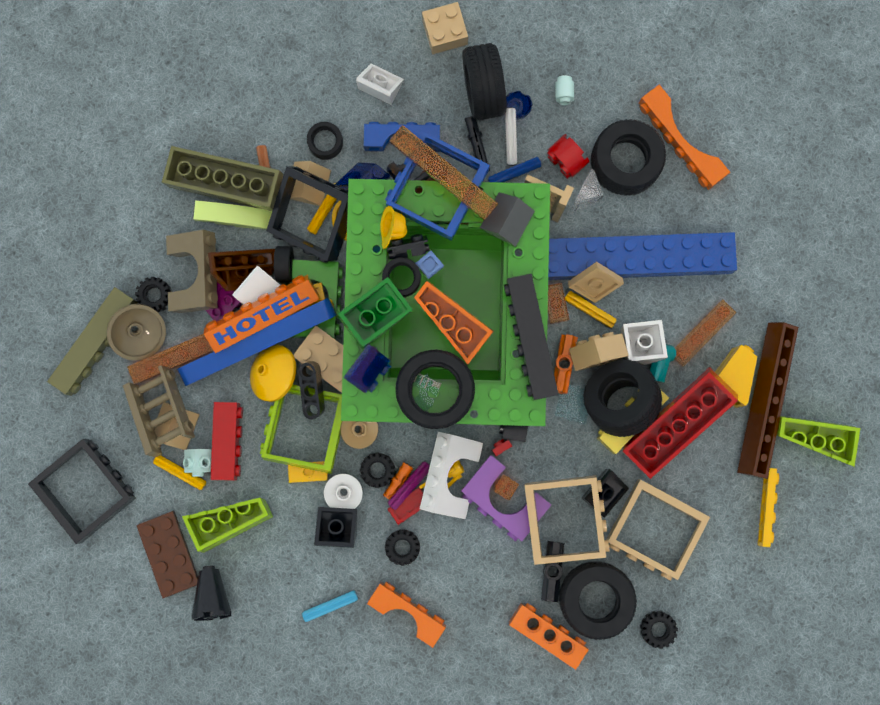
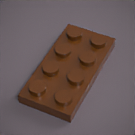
(168, 554)

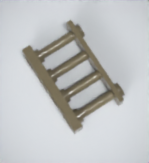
(141, 417)

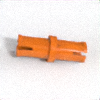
(398, 480)

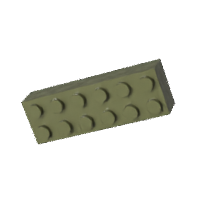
(222, 178)

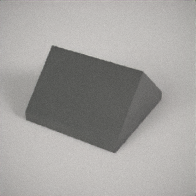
(508, 219)

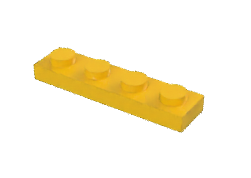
(767, 513)

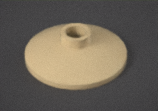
(362, 439)

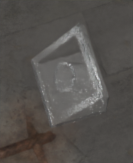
(590, 193)

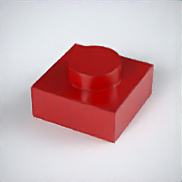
(501, 446)

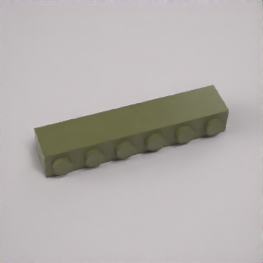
(88, 346)

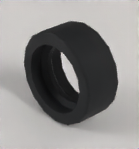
(324, 155)
(283, 263)
(410, 264)

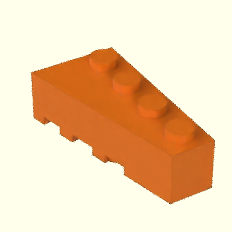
(459, 326)

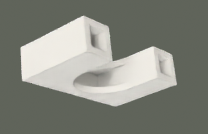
(436, 494)

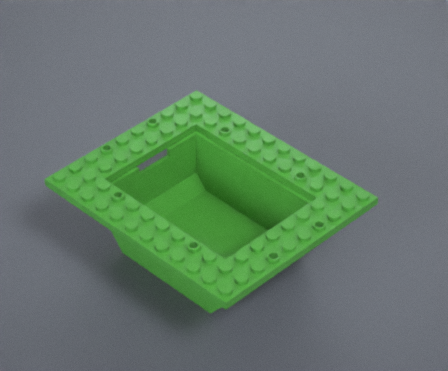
(471, 276)

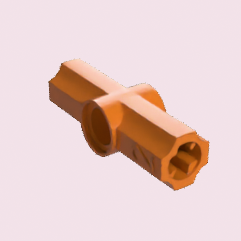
(563, 376)

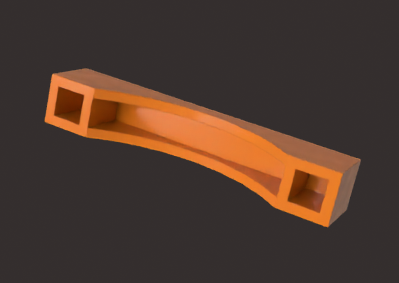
(708, 168)

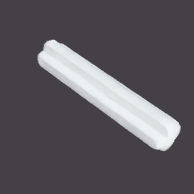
(511, 140)

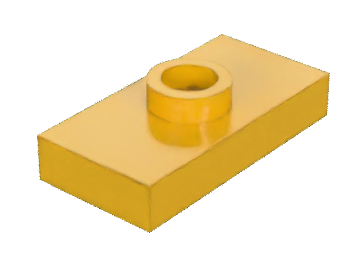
(299, 474)

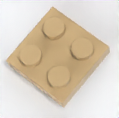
(595, 282)

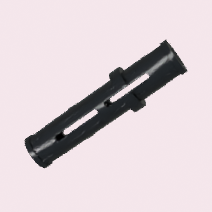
(471, 124)

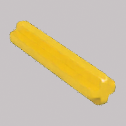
(321, 214)
(590, 309)
(178, 471)

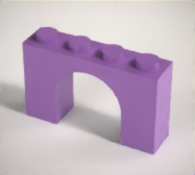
(478, 491)

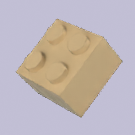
(445, 28)
(598, 351)

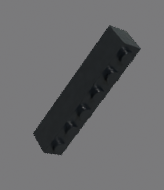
(532, 338)

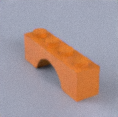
(428, 627)

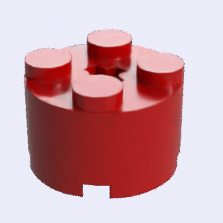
(568, 156)

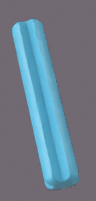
(329, 606)

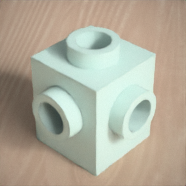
(197, 461)

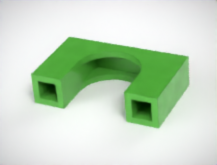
(329, 276)

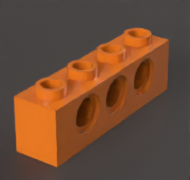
(572, 656)

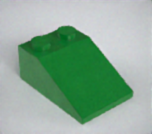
(374, 313)

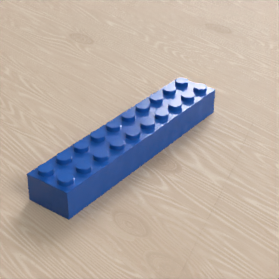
(645, 255)

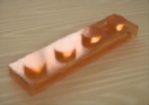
(703, 332)

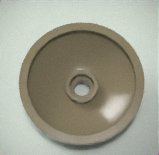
(138, 343)

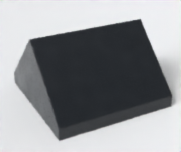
(612, 491)
(336, 527)

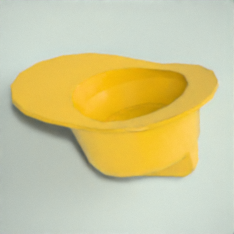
(392, 226)

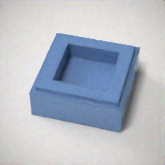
(429, 264)

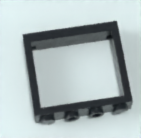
(281, 204)
(58, 510)

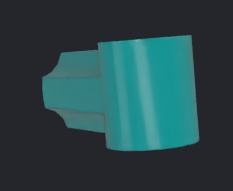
(660, 368)

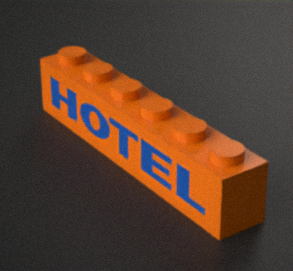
(261, 313)

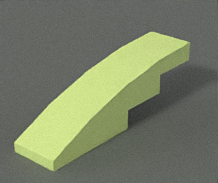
(231, 215)

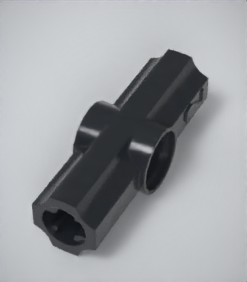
(551, 585)

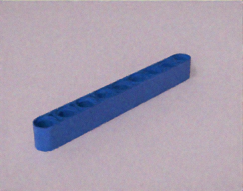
(257, 342)

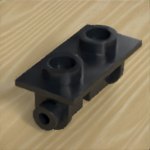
(415, 243)

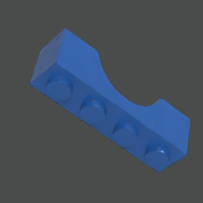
(378, 135)

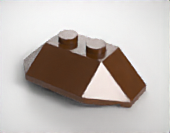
(234, 267)

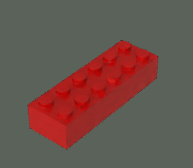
(681, 422)

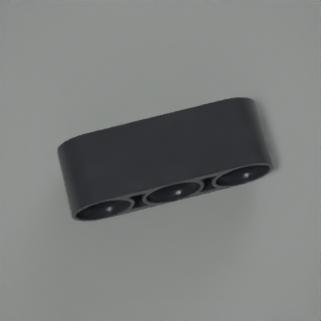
(308, 399)

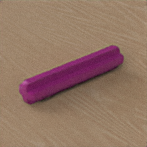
(409, 485)

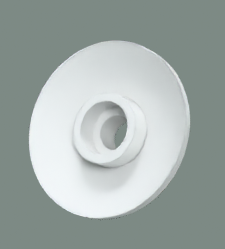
(334, 497)

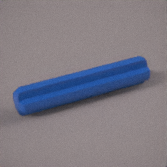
(516, 171)

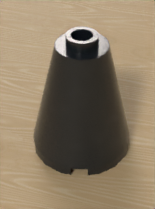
(210, 596)

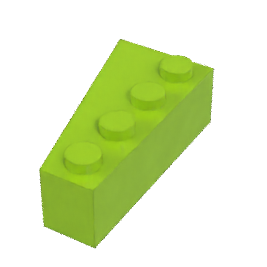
(823, 437)
(226, 522)

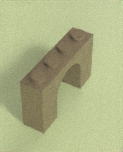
(203, 292)

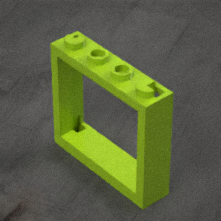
(271, 429)

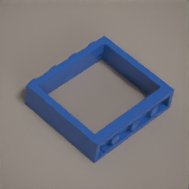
(403, 177)

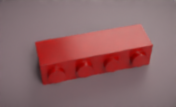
(226, 441)

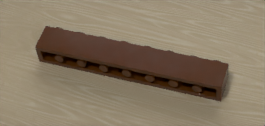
(767, 400)

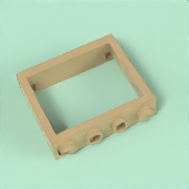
(675, 503)
(533, 519)

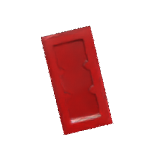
(408, 507)

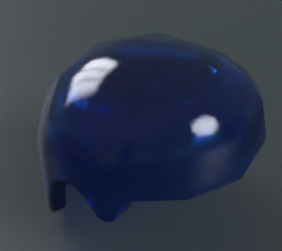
(521, 103)

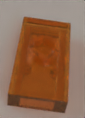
(556, 304)

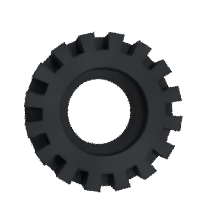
(149, 284)
(369, 461)
(402, 559)
(669, 635)

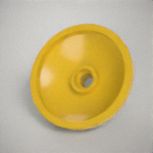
(273, 373)

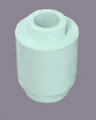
(564, 90)

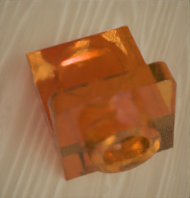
(505, 487)

